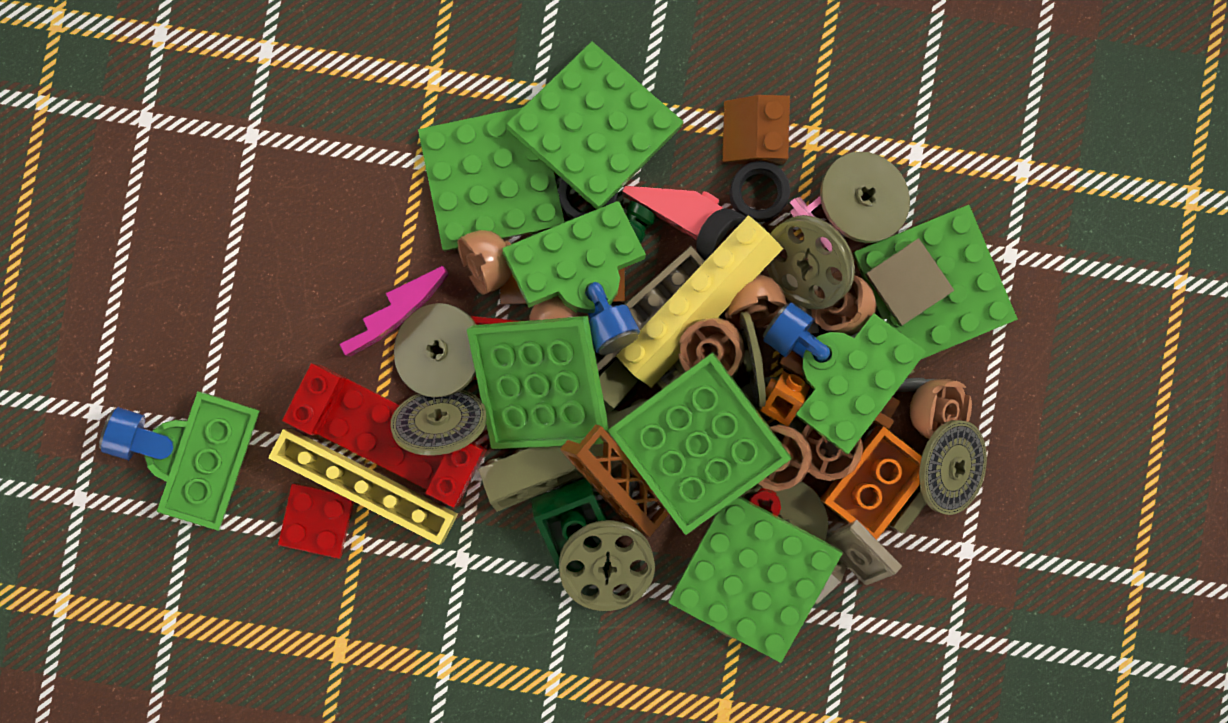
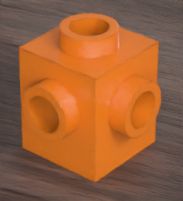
(785, 397)

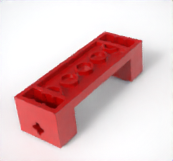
(362, 423)

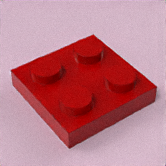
(316, 521)

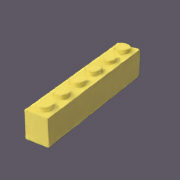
(700, 297)
(363, 485)

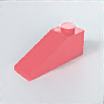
(679, 208)

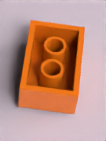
(878, 484)

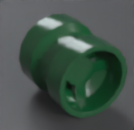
(639, 218)

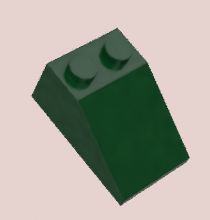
(565, 512)

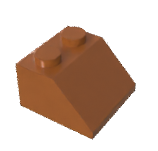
(756, 129)

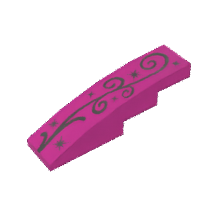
(403, 302)

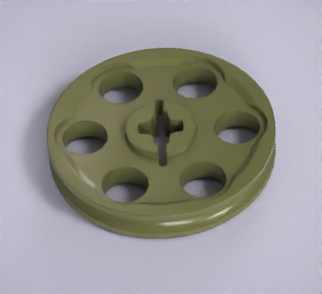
(817, 256)
(595, 559)

